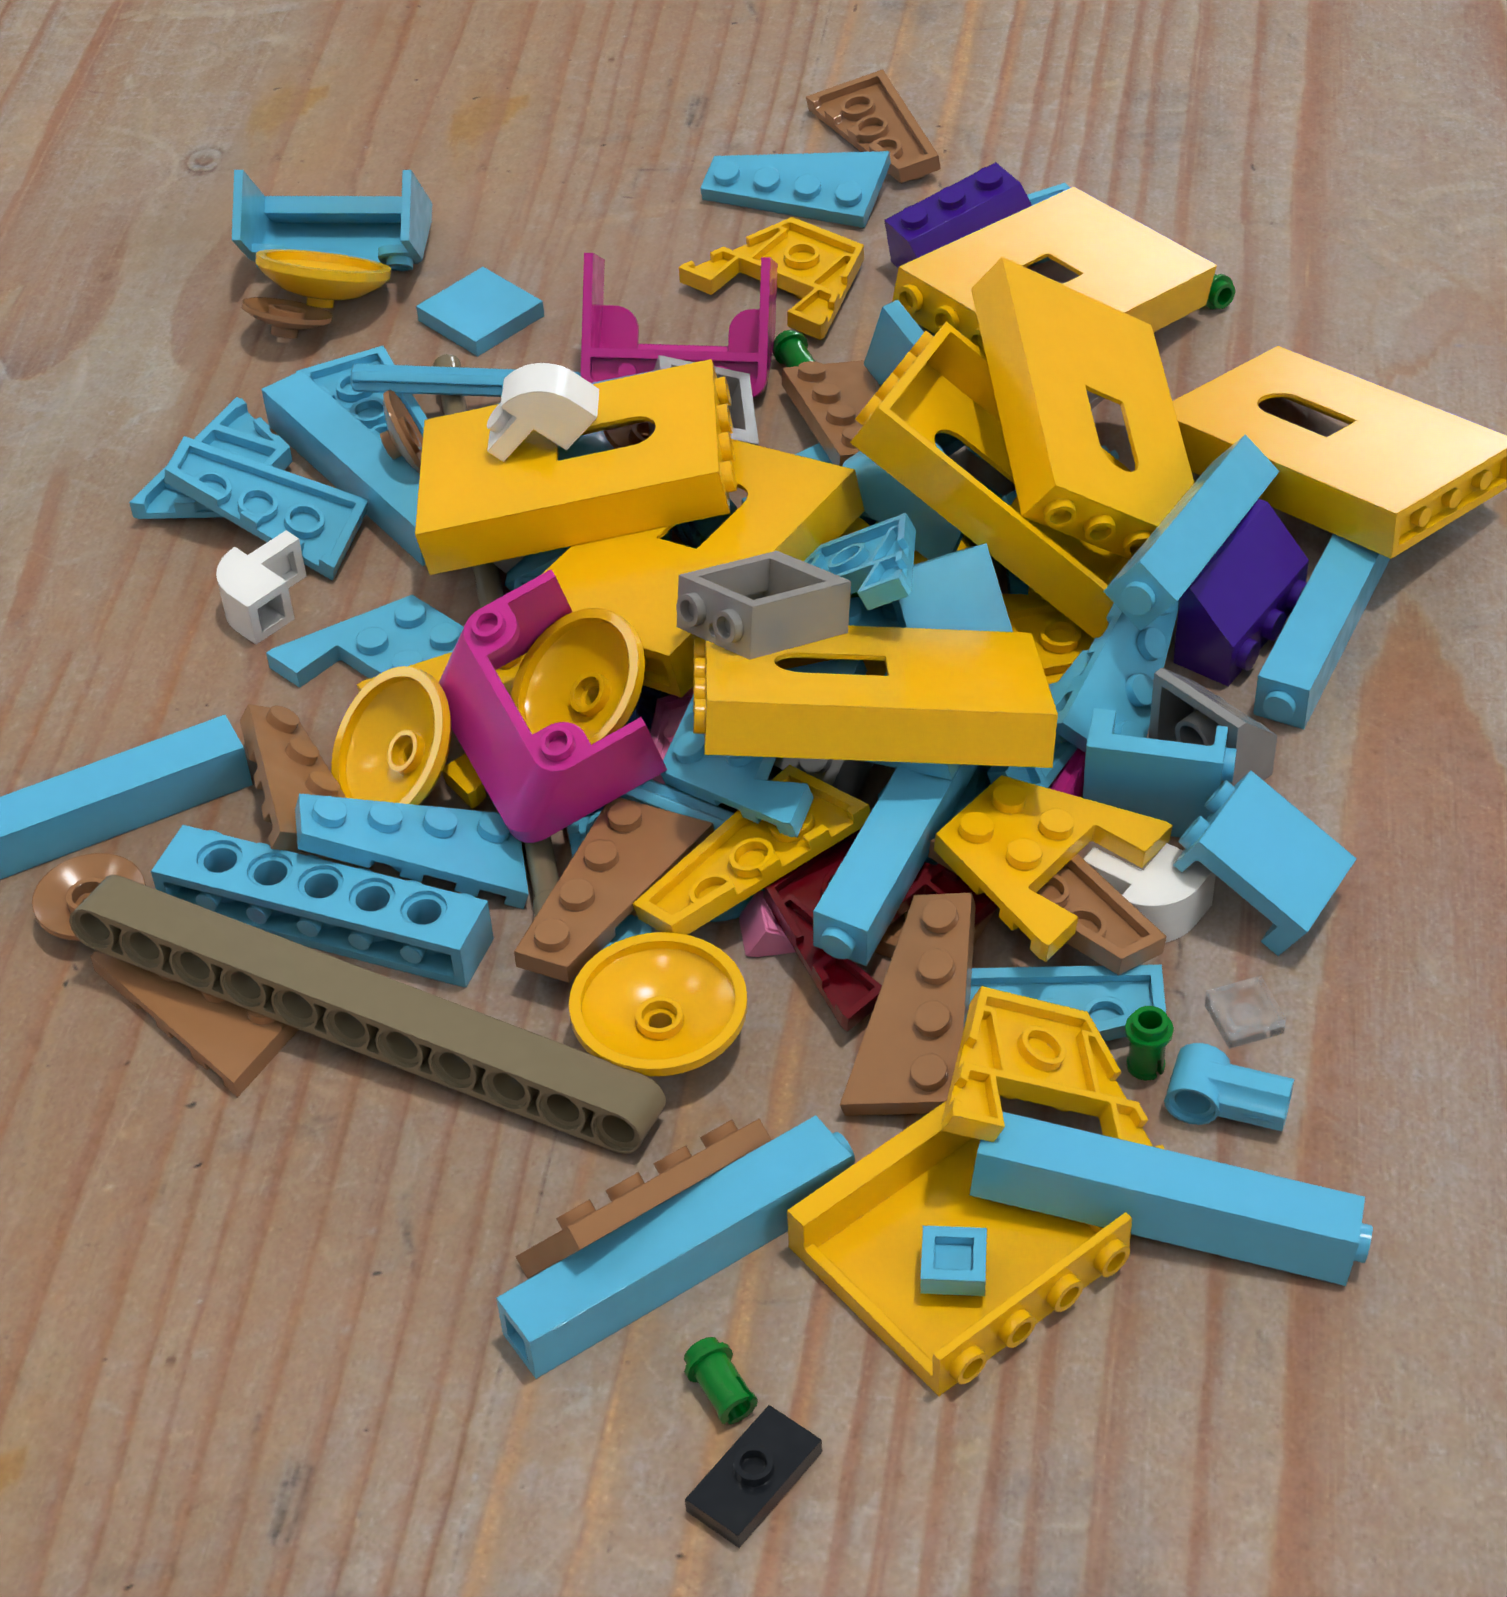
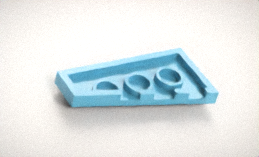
(804, 185)
(269, 501)

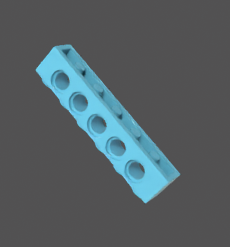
(329, 904)

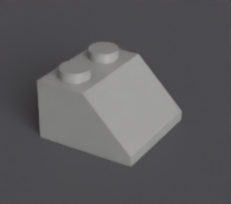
(1191, 714)

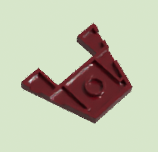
(841, 982)

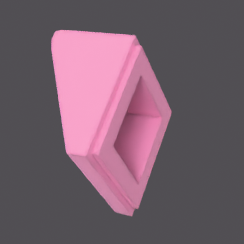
(761, 931)

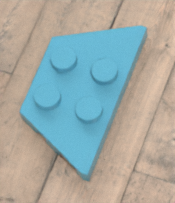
(231, 431)

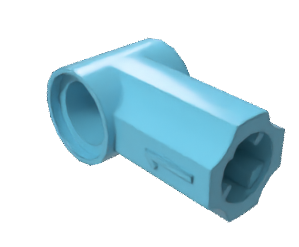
(1210, 1086)

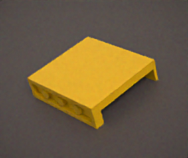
(867, 1247)

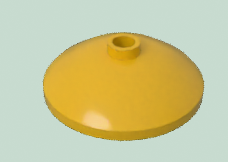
(322, 275)
(582, 673)
(393, 738)
(658, 1003)

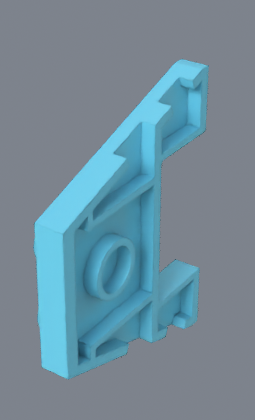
(873, 559)
(370, 642)
(743, 779)

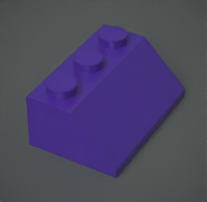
(954, 213)
(1240, 597)

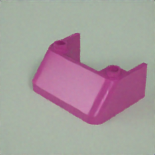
(612, 334)
(556, 773)

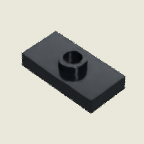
(753, 1476)

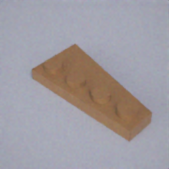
(876, 119)
(830, 401)
(286, 766)
(611, 869)
(1107, 923)
(919, 1013)
(216, 1032)
(634, 1197)

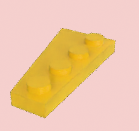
(746, 858)

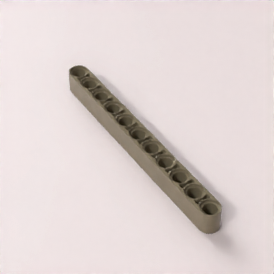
(371, 1014)

